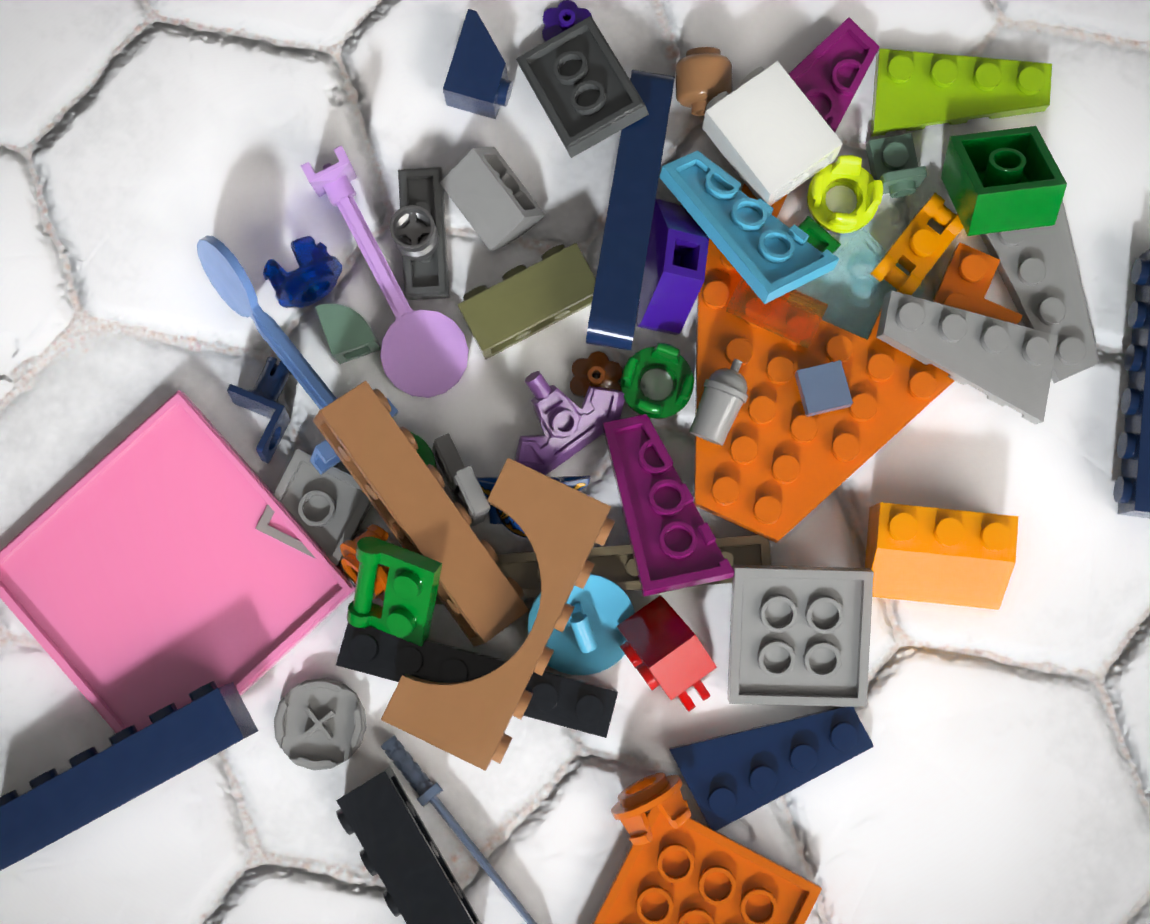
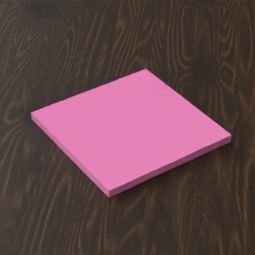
(157, 572)

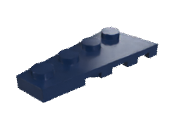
(755, 766)

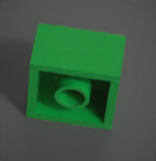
(1003, 180)

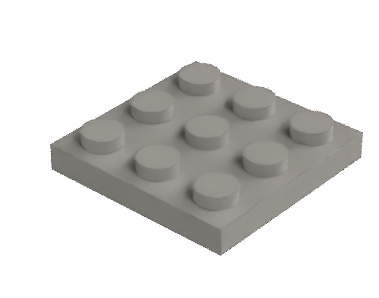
(800, 635)

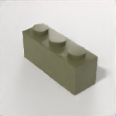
(528, 299)

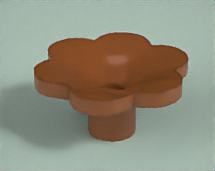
(597, 362)

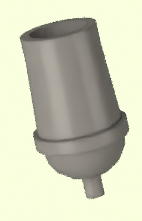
(720, 404)

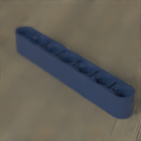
(630, 217)

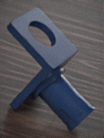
(264, 402)

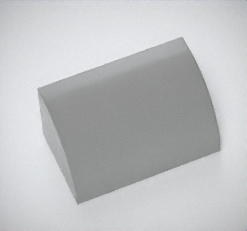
(491, 197)

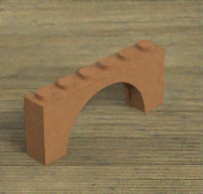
(474, 714)

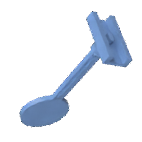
(239, 294)

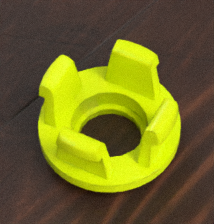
(846, 173)

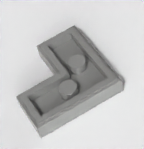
(460, 480)

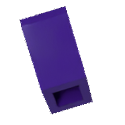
(672, 269)

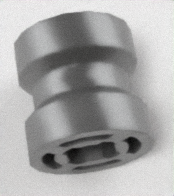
(412, 223)

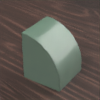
(346, 332)

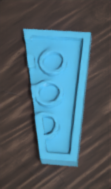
(745, 231)

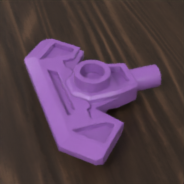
(565, 424)

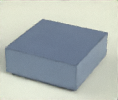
(823, 388)

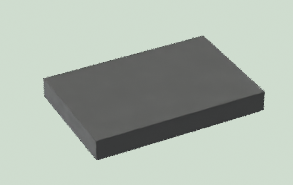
(582, 86)

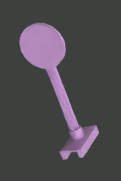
(422, 348)

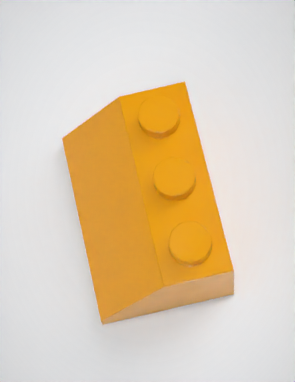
(940, 554)

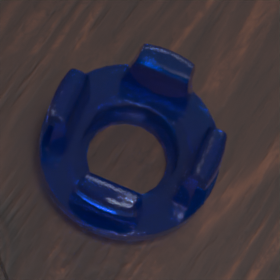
(309, 282)

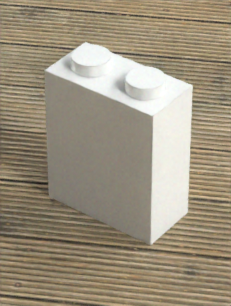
(770, 133)

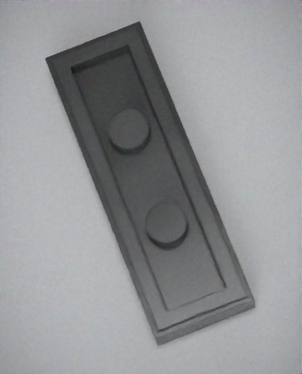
(428, 276)

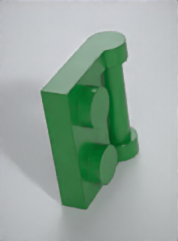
(408, 592)

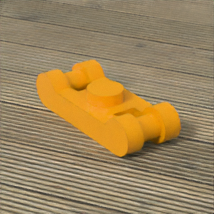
(918, 246)

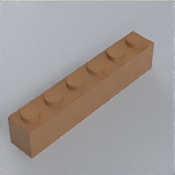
(420, 512)

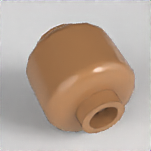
(702, 77)

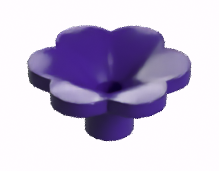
(555, 18)

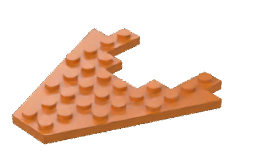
(774, 456)

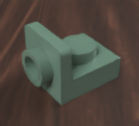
(895, 164)

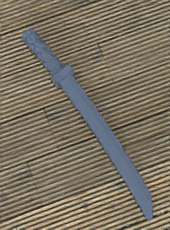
(428, 793)

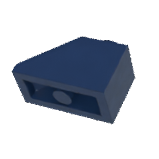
(477, 72)

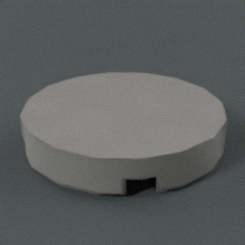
(320, 723)

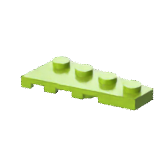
(944, 88)

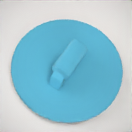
(591, 635)

